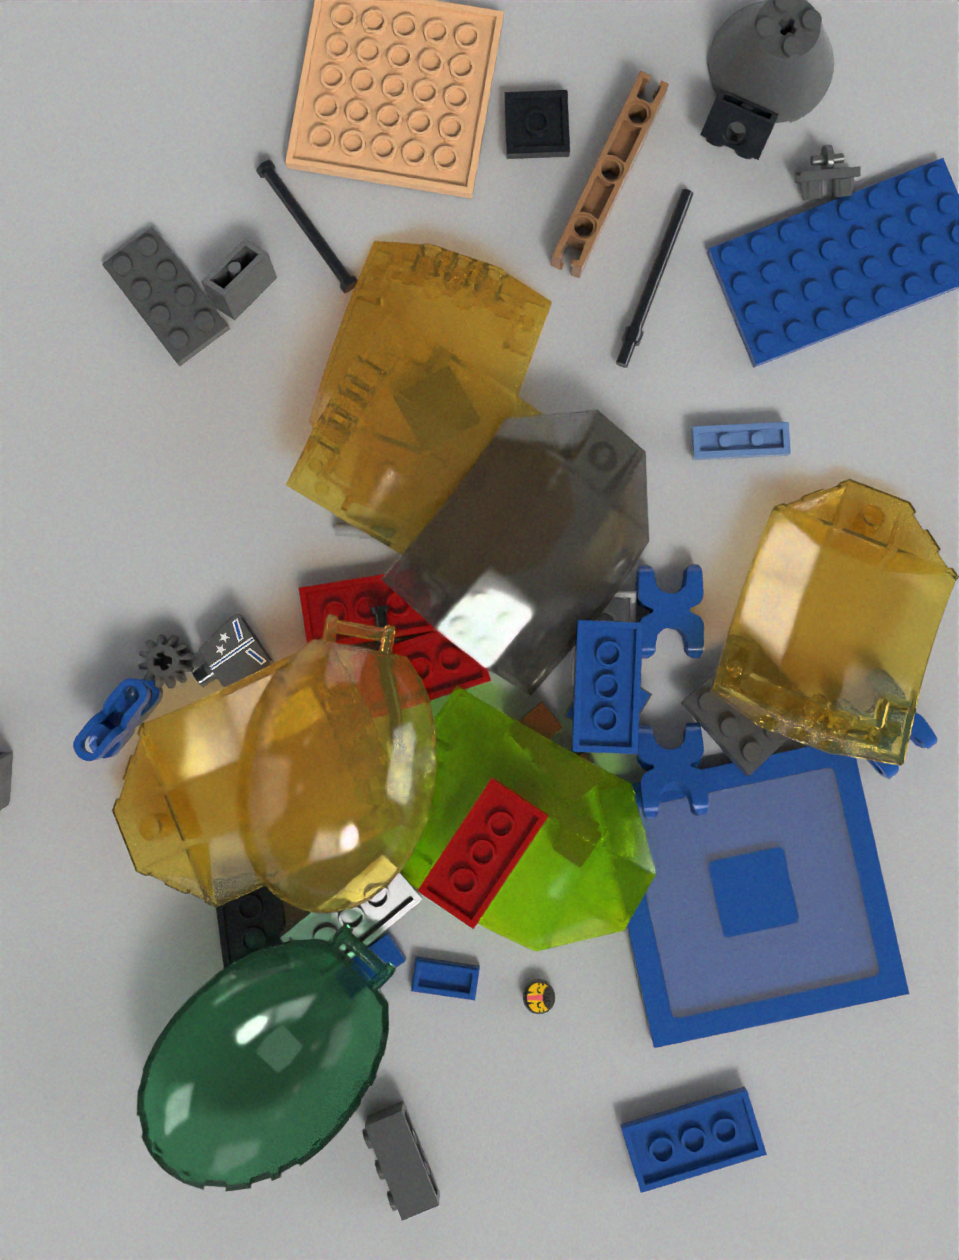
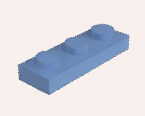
(740, 441)

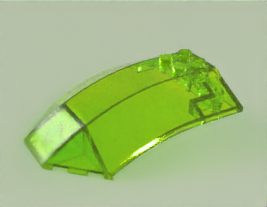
(586, 860)

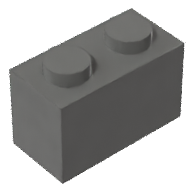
(239, 279)

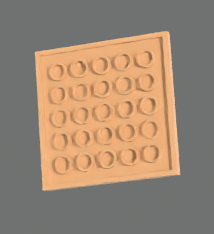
(396, 93)

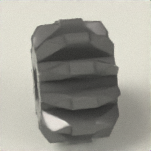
(162, 673)

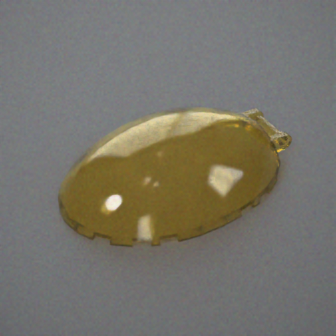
(337, 771)

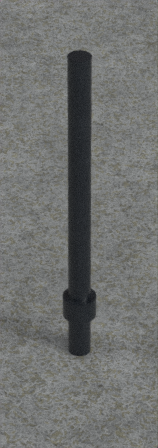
(633, 333)

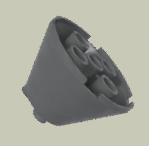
(774, 57)

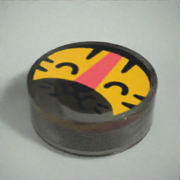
(538, 996)

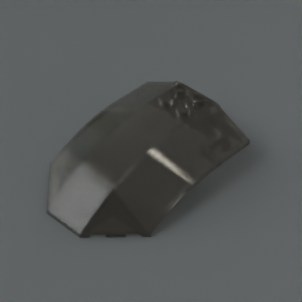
(530, 543)

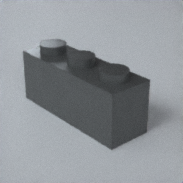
(401, 1161)

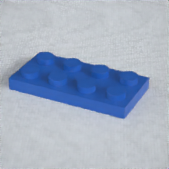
(607, 687)
(693, 1139)

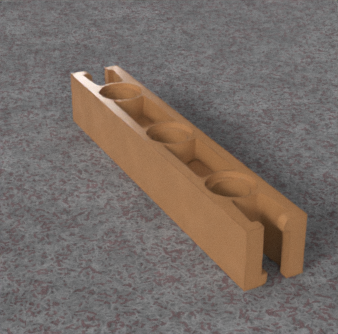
(616, 157)

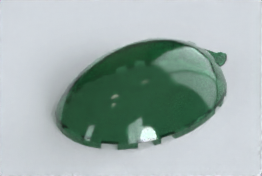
(265, 1062)

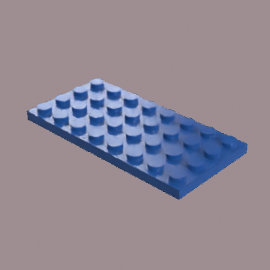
(842, 263)

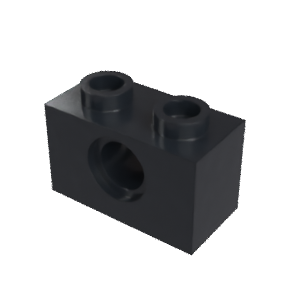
(756, 119)

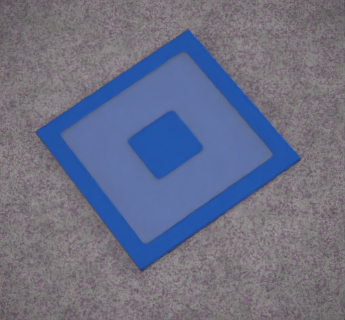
(763, 901)

